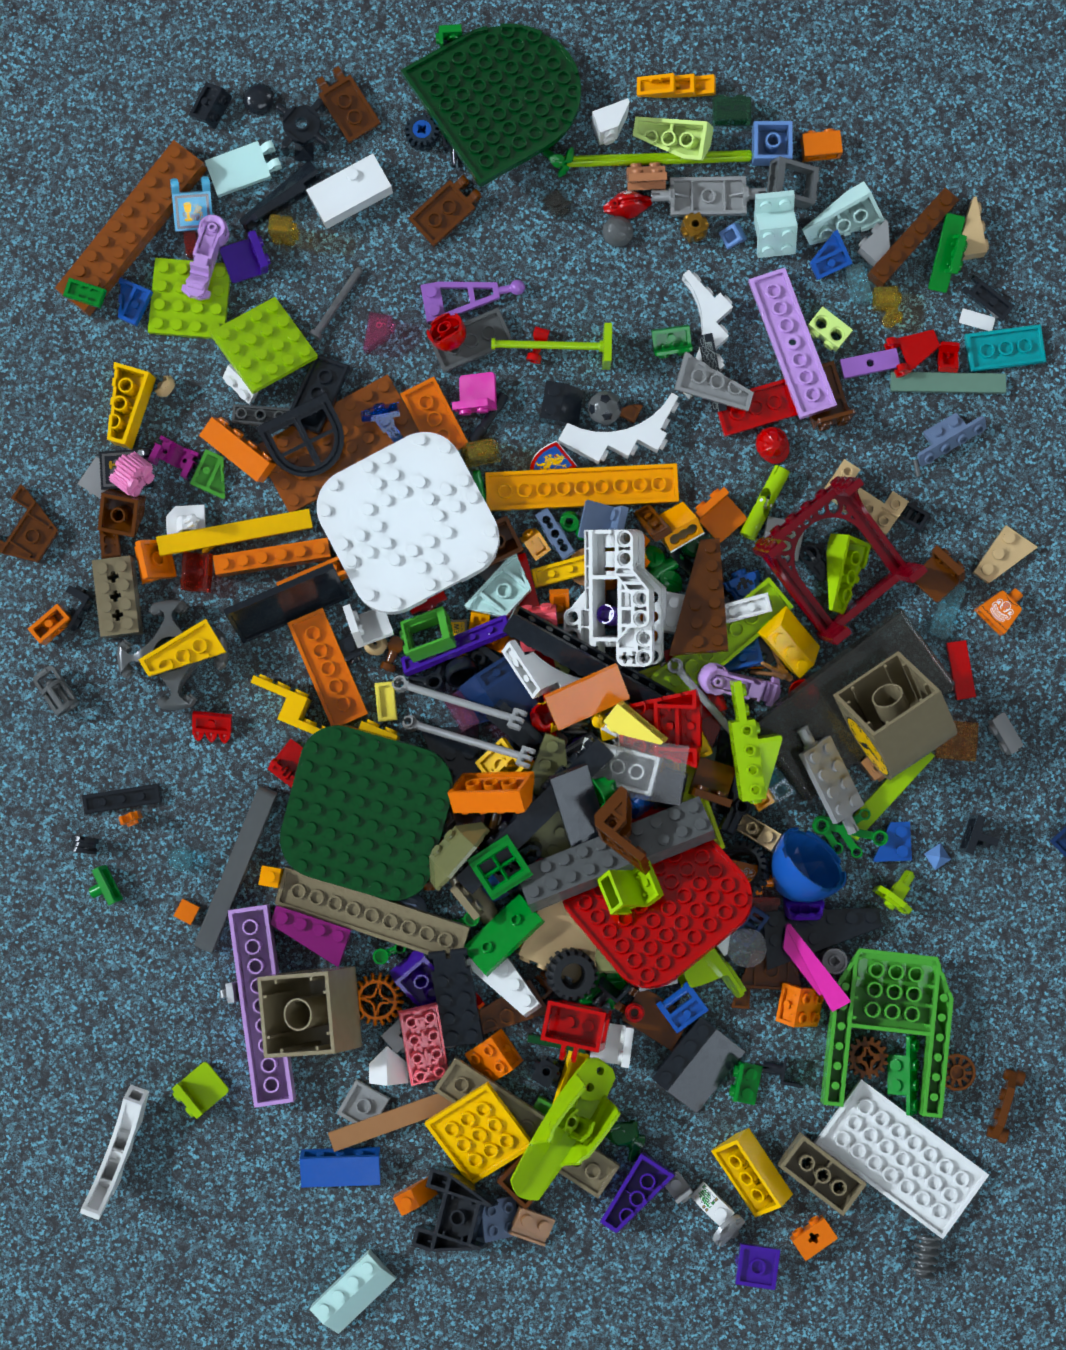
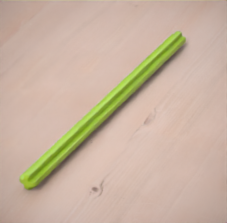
(663, 158)

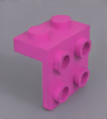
(476, 394)

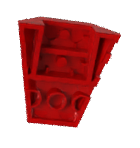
(677, 718)

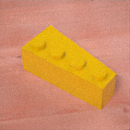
(128, 403)

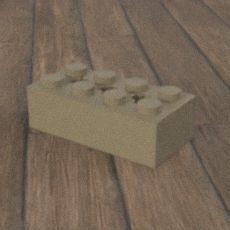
(127, 604)
(822, 1186)

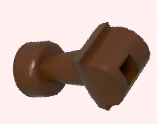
(395, 647)

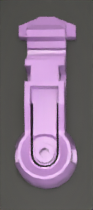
(205, 254)
(759, 690)

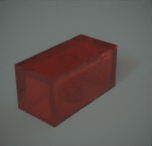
(190, 240)

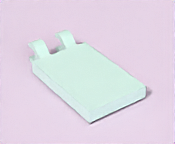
(242, 167)

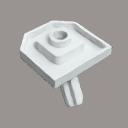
(185, 518)

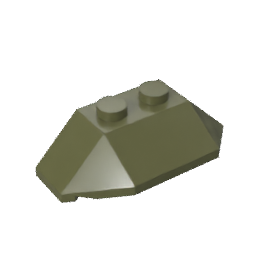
(454, 851)

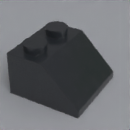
(561, 404)

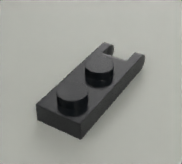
(988, 299)

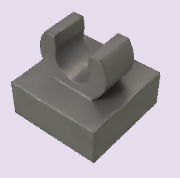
(230, 992)

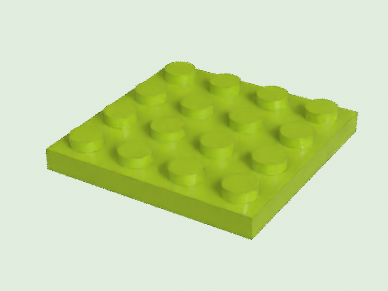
(177, 314)
(263, 345)

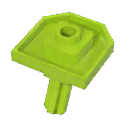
(894, 897)

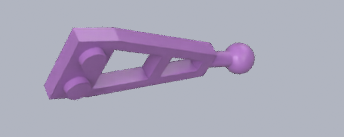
(434, 303)

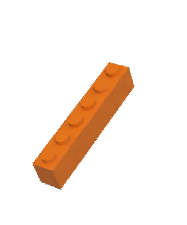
(272, 557)

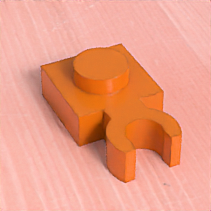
(131, 818)

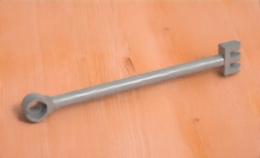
(703, 698)
(511, 718)
(520, 755)

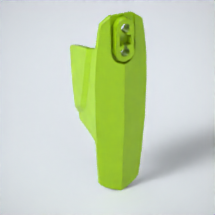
(710, 968)
(569, 1130)

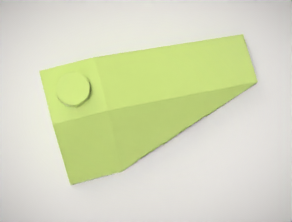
(679, 137)

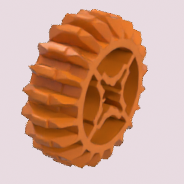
(386, 999)

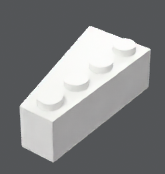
(510, 985)

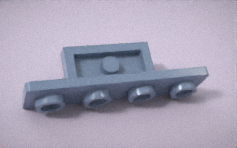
(948, 435)

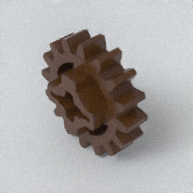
(875, 1056)

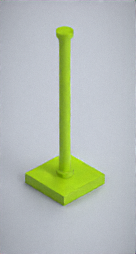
(603, 346)

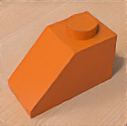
(413, 1196)

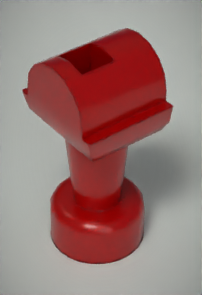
(539, 334)

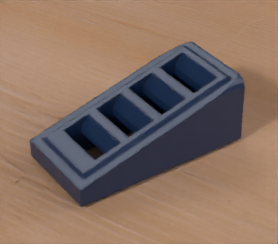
(765, 916)

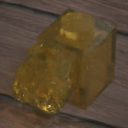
(888, 300)

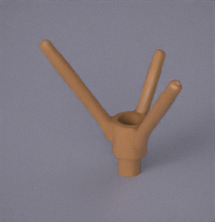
(777, 671)

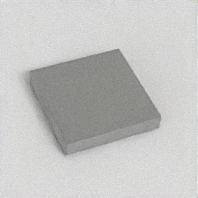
(362, 1102)

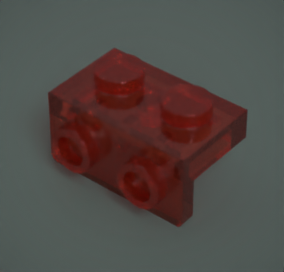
(197, 572)

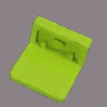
(200, 1090)

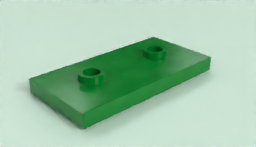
(503, 935)

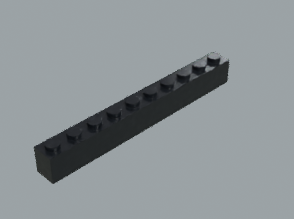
(577, 654)
(541, 809)

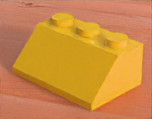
(790, 642)

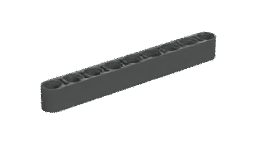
(236, 869)

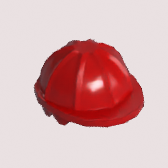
(772, 445)

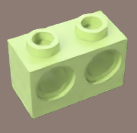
(832, 325)

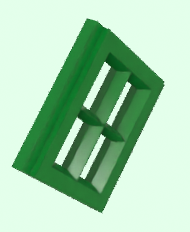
(490, 852)

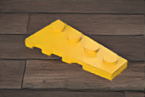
(187, 648)

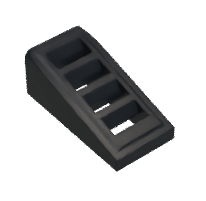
(913, 524)

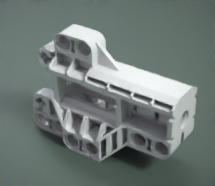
(631, 583)

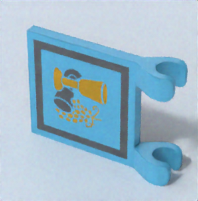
(190, 206)

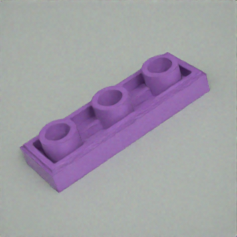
(880, 361)

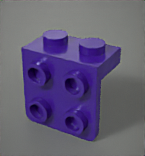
(245, 258)

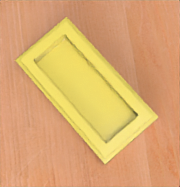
(386, 701)

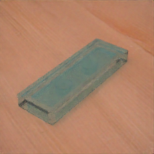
(946, 613)

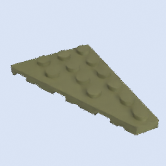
(548, 759)

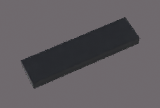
(122, 798)

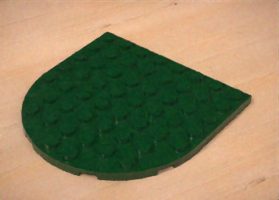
(498, 95)

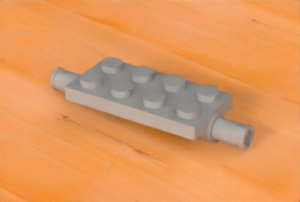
(707, 195)
(830, 779)

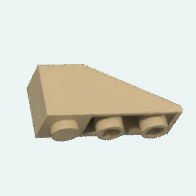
(974, 230)
(759, 832)

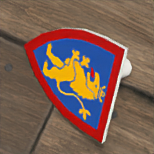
(552, 457)

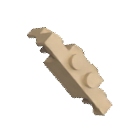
(883, 513)

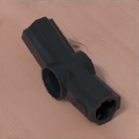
(733, 814)

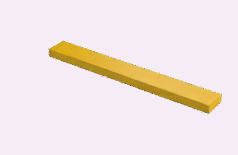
(234, 532)

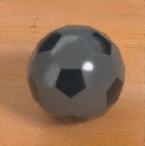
(604, 407)

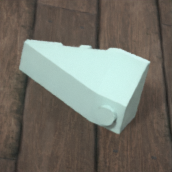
(849, 213)

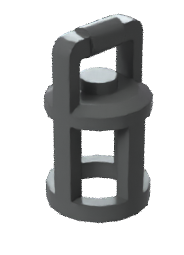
(54, 686)

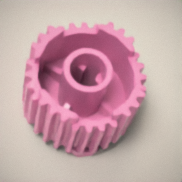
(132, 473)

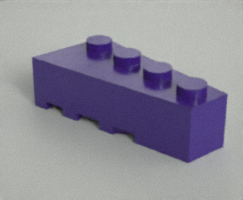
(638, 1189)

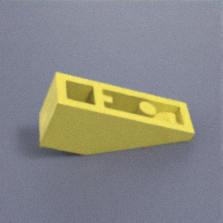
(629, 723)

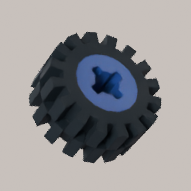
(421, 138)

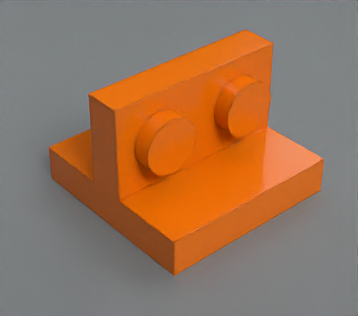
(150, 564)

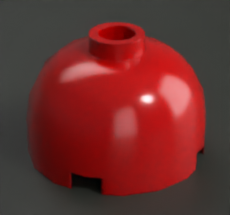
(447, 332)

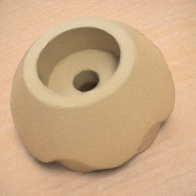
(165, 387)
(376, 649)

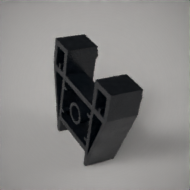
(458, 1214)

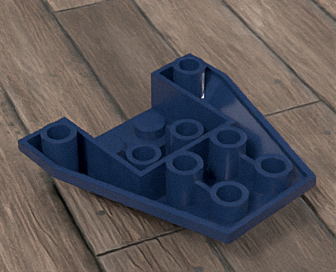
(497, 683)

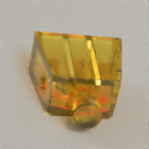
(481, 452)

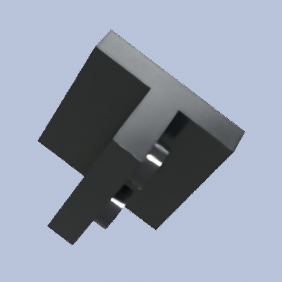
(973, 837)

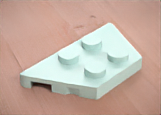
(502, 590)

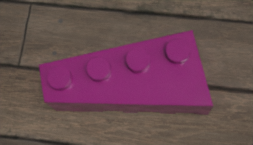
(316, 934)

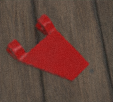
(914, 349)

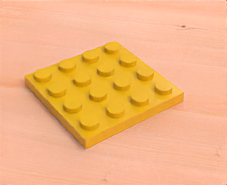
(479, 1133)

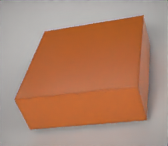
(186, 911)

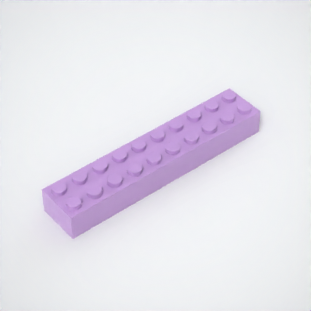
(257, 957)

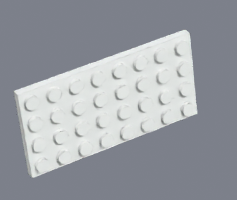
(901, 1158)

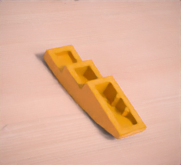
(676, 86)

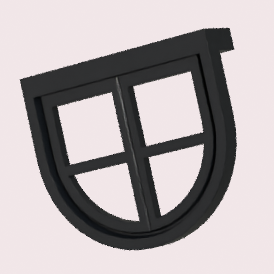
(294, 416)

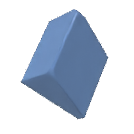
(733, 235)

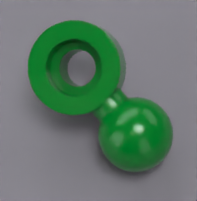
(570, 526)

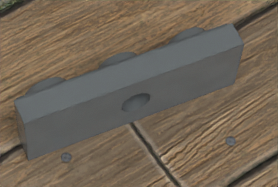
(249, 414)

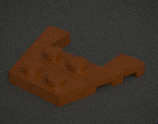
(33, 532)
(759, 978)

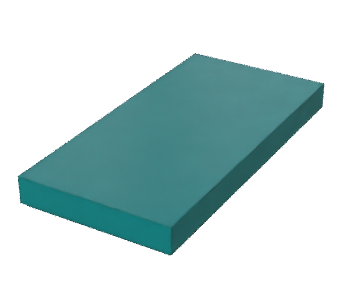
(1005, 348)

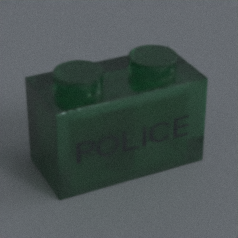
(731, 110)

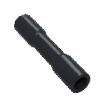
(481, 429)

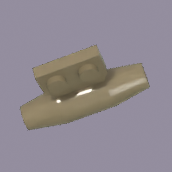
(476, 904)

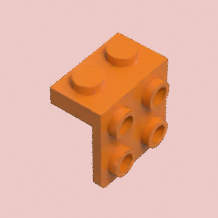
(720, 515)

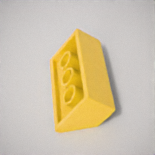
(752, 1173)

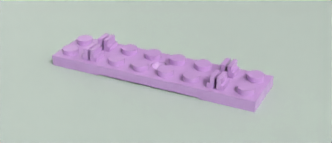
(799, 361)

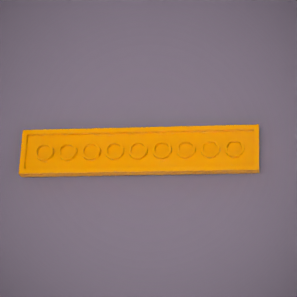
(575, 485)

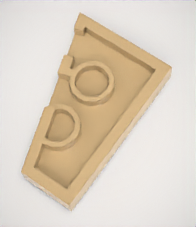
(1003, 554)

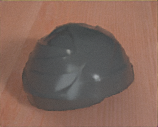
(618, 231)

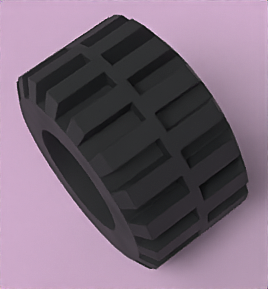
(580, 987)

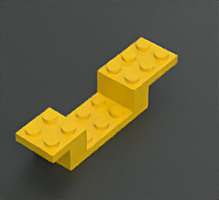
(297, 705)

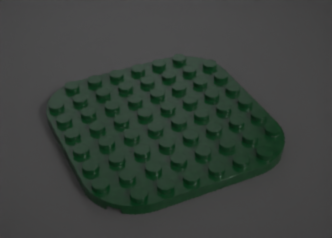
(366, 812)

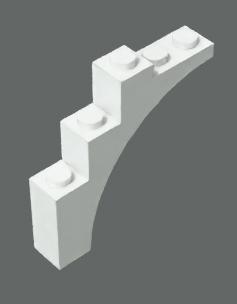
(711, 312)
(594, 444)
(118, 1151)

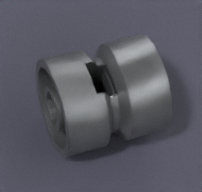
(833, 960)

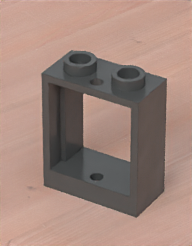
(777, 174)

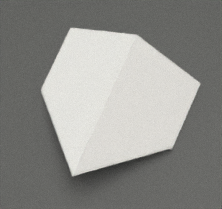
(388, 1069)

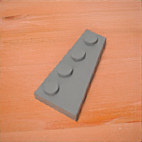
(705, 382)

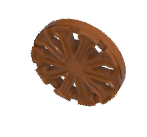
(958, 1072)

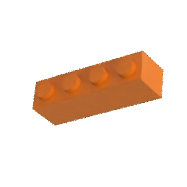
(238, 449)

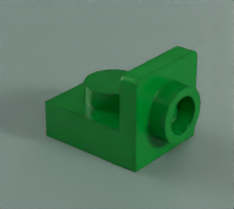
(449, 33)

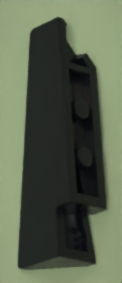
(282, 197)

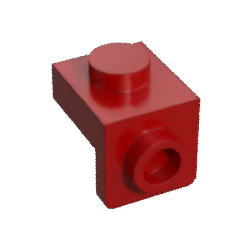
(948, 357)

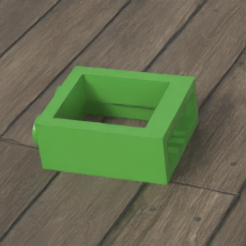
(422, 622)

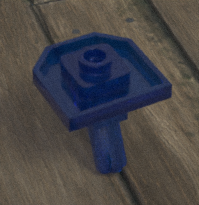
(384, 418)

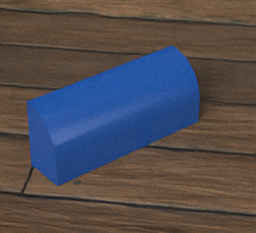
(341, 1167)

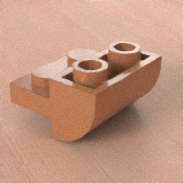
(646, 177)

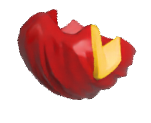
(542, 719)

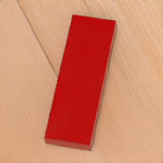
(961, 670)

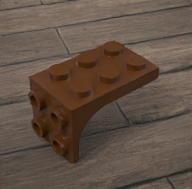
(839, 415)

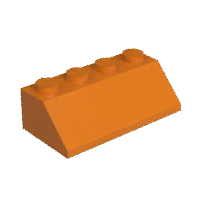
(492, 792)

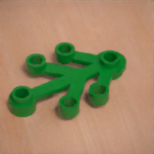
(826, 831)

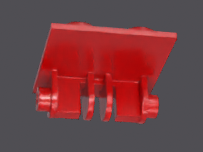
(286, 762)

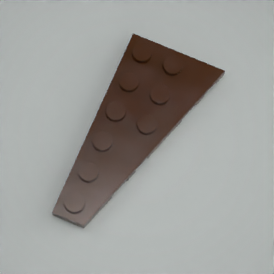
(703, 614)

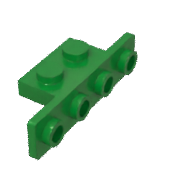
(949, 253)
(903, 1074)

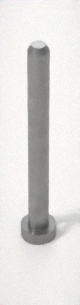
(336, 303)

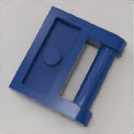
(686, 1012)

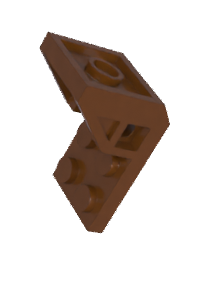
(616, 817)

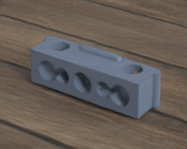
(556, 528)

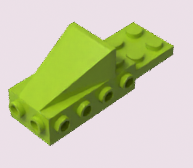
(760, 752)

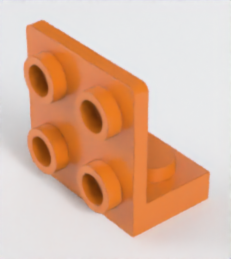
(799, 1006)
(494, 1056)

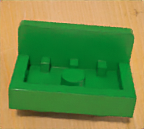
(671, 341)

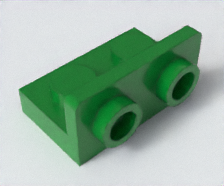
(746, 1082)

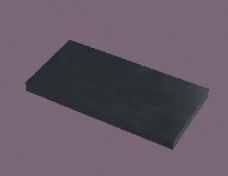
(286, 603)

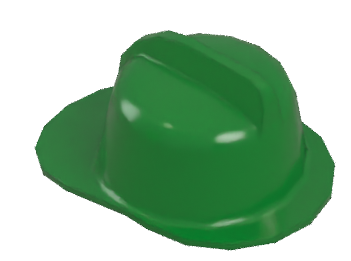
(604, 789)

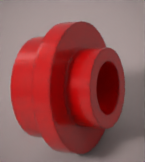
(638, 1017)

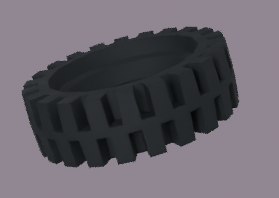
(755, 852)

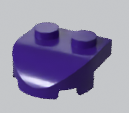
(803, 910)

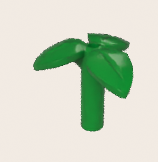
(558, 160)

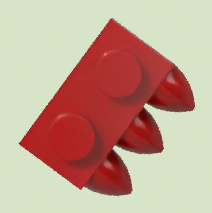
(211, 725)

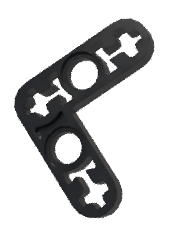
(510, 869)

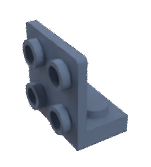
(602, 517)
(497, 1220)

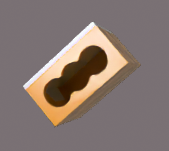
(683, 525)

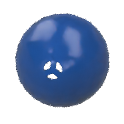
(806, 867)

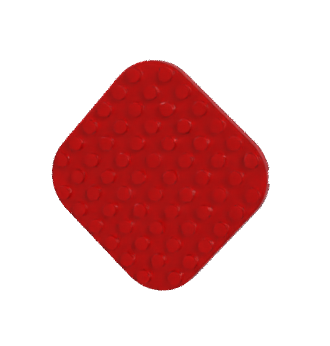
(656, 944)

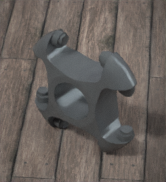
(174, 679)

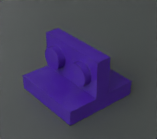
(757, 1266)

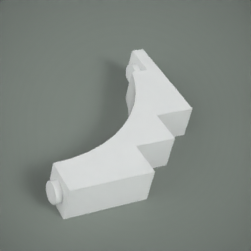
(534, 672)

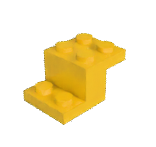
(500, 763)

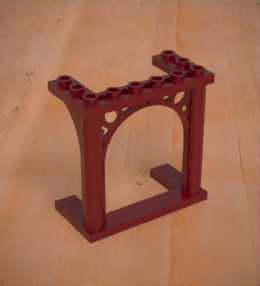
(771, 548)

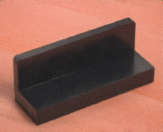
(526, 736)

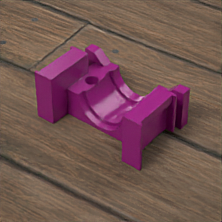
(175, 456)

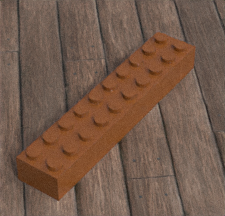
(134, 222)

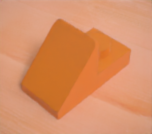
(561, 599)

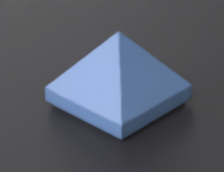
(937, 856)

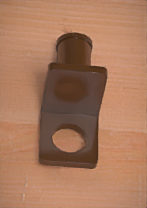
(544, 984)

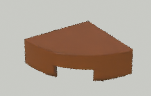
(631, 412)

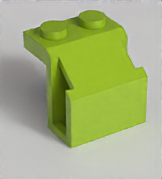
(629, 890)

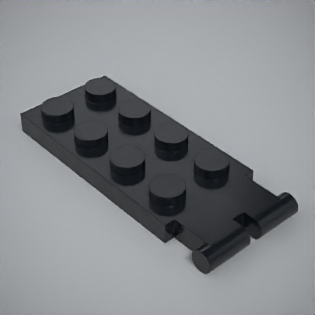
(456, 997)

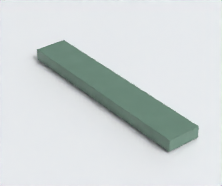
(949, 383)

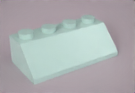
(352, 1292)

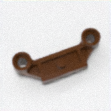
(1006, 1095)

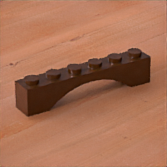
(912, 238)

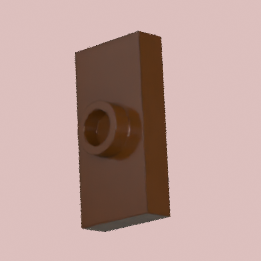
(110, 545)

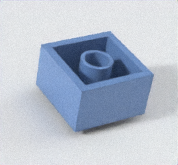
(770, 141)

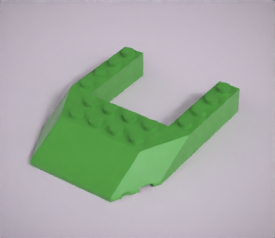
(897, 996)

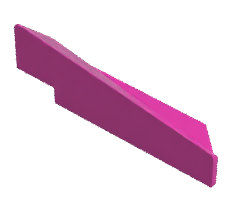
(813, 969)

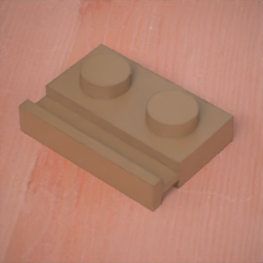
(531, 1226)

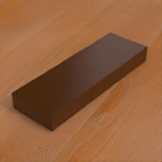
(652, 522)

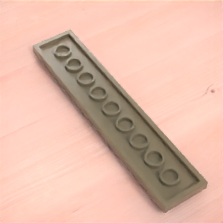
(370, 914)
(462, 1079)

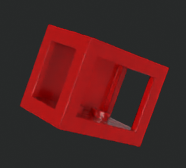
(576, 1026)

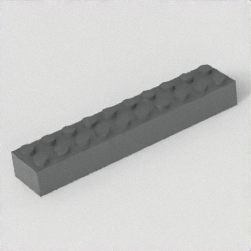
(580, 866)

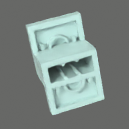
(775, 223)

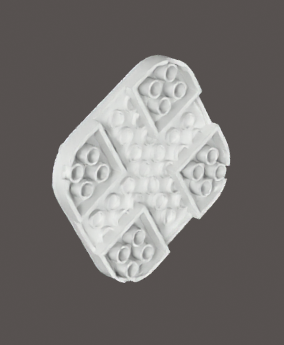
(408, 523)

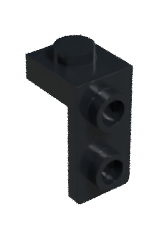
(85, 606)

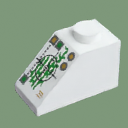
(712, 1204)

